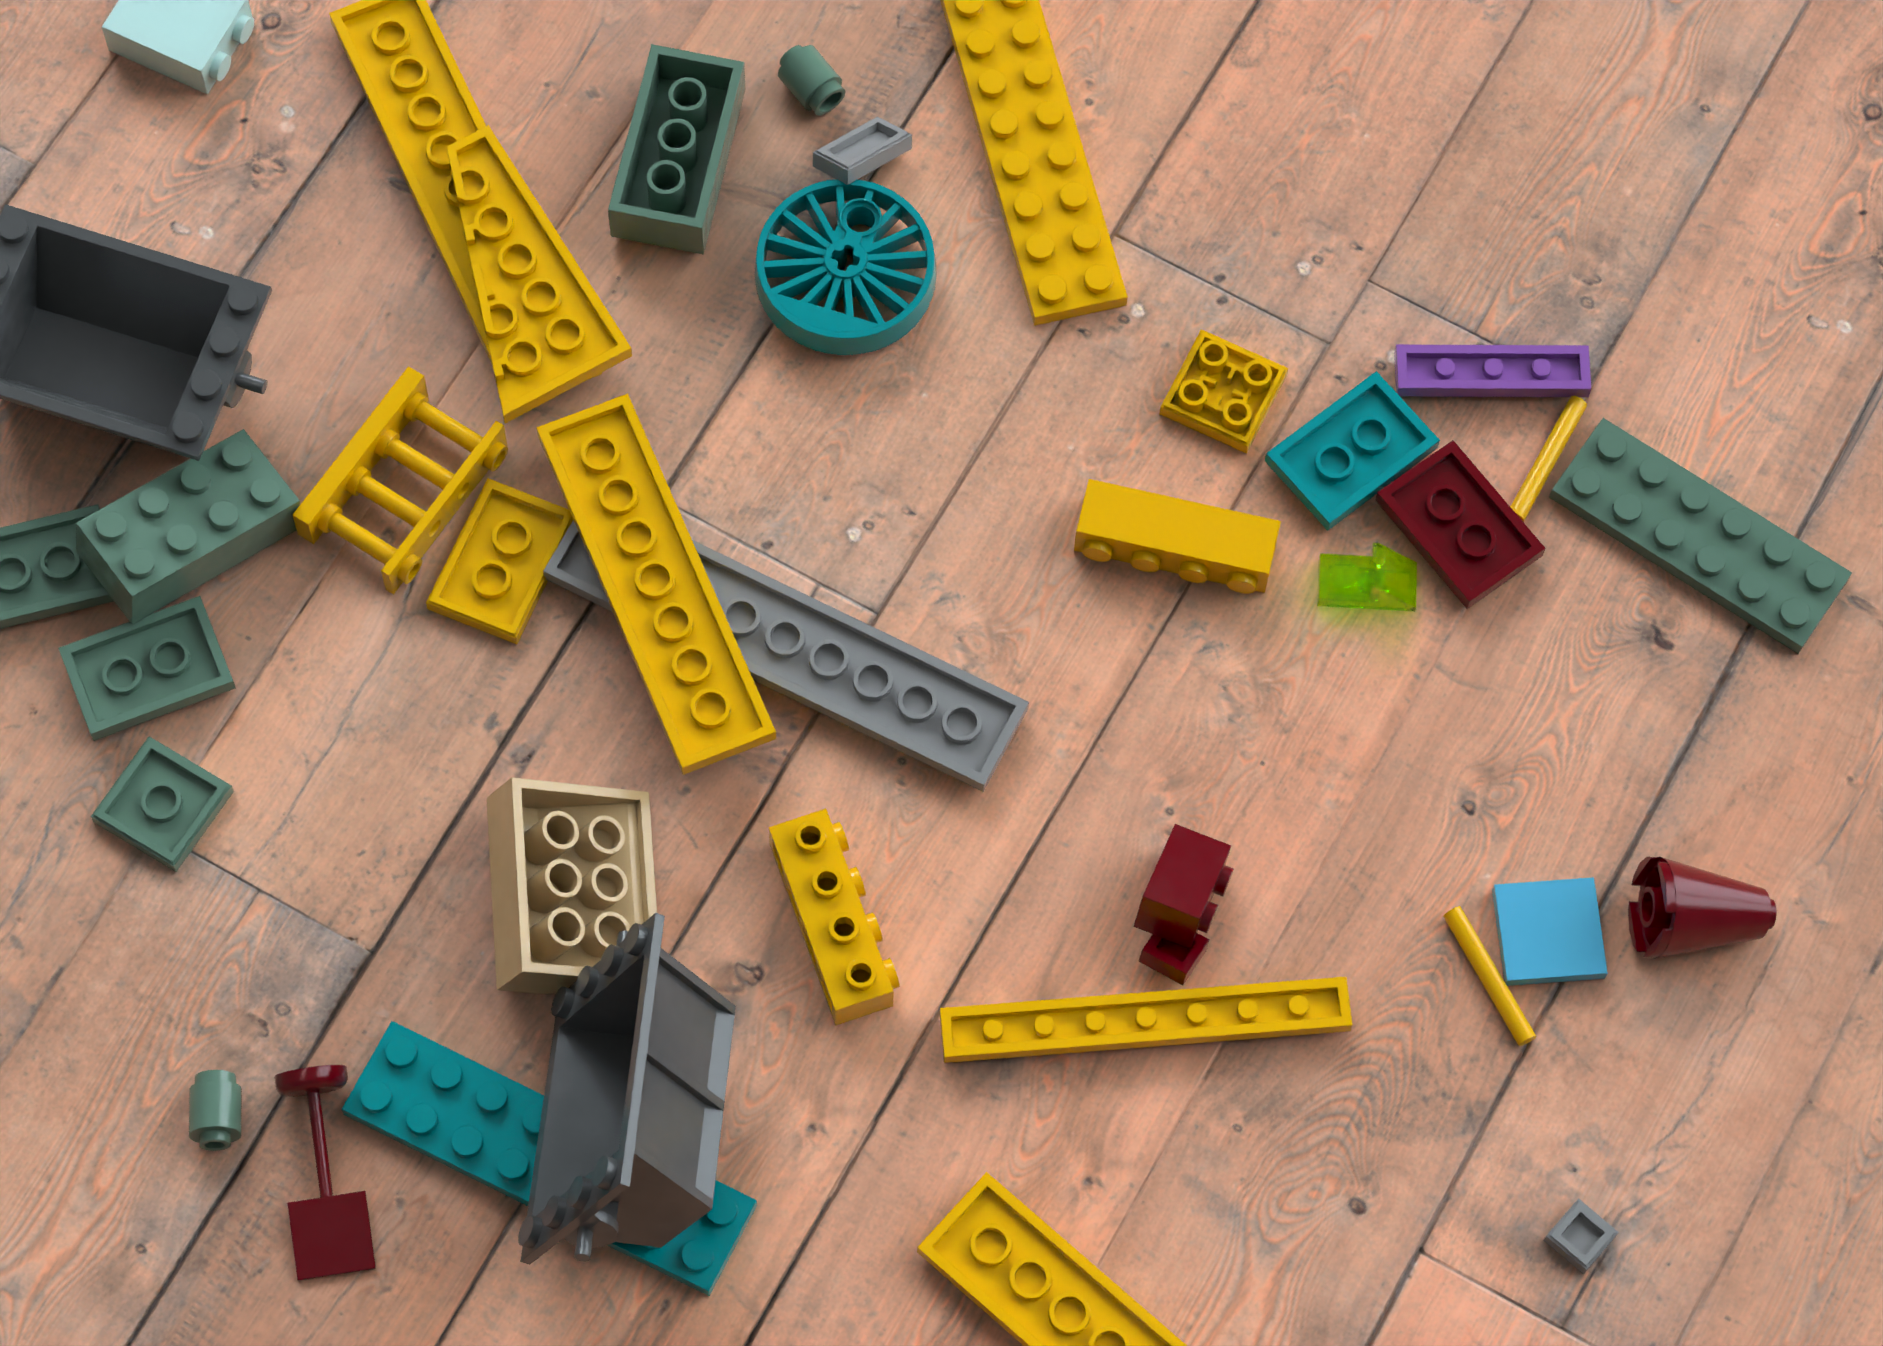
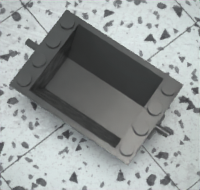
(122, 333)
(629, 1102)

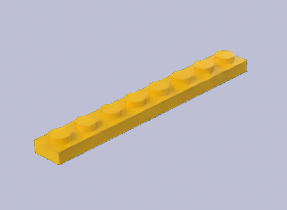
(1145, 1019)

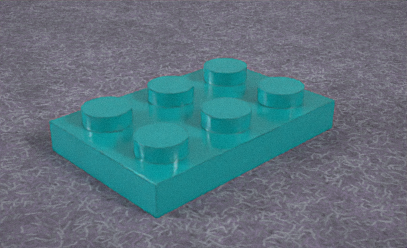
(1352, 450)

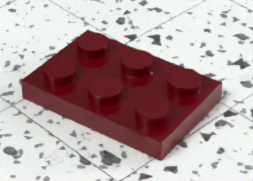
(1460, 524)

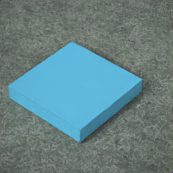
(1549, 931)

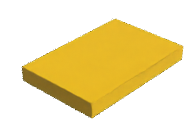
(500, 561)

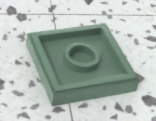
(162, 804)

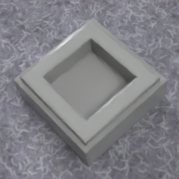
(1581, 1236)

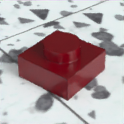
(1173, 959)

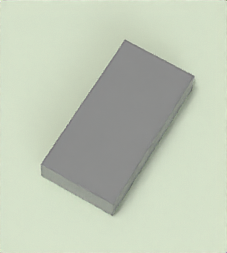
(862, 150)

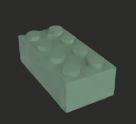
(677, 149)
(187, 526)

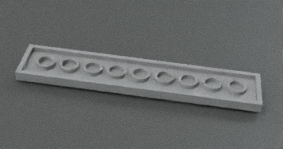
(842, 667)

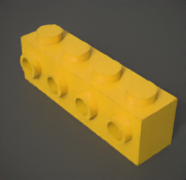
(832, 916)

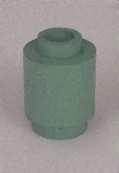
(811, 79)
(215, 1110)

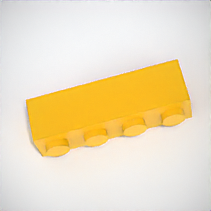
(1176, 536)

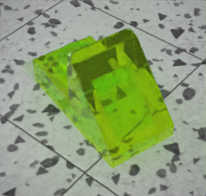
(1367, 582)

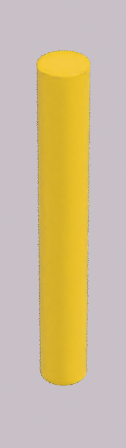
(1548, 456)
(1489, 976)

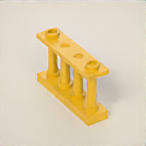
(381, 438)

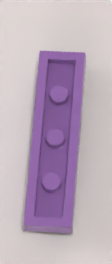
(1492, 370)

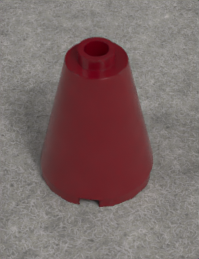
(1694, 909)

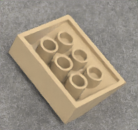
(565, 877)

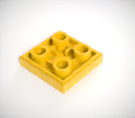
(1223, 391)

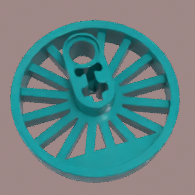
(823, 261)

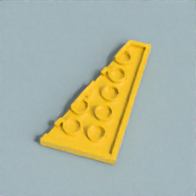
(534, 300)

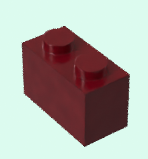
(1183, 885)

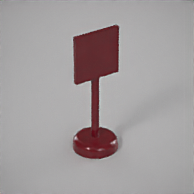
(330, 1231)

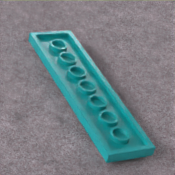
(491, 1133)

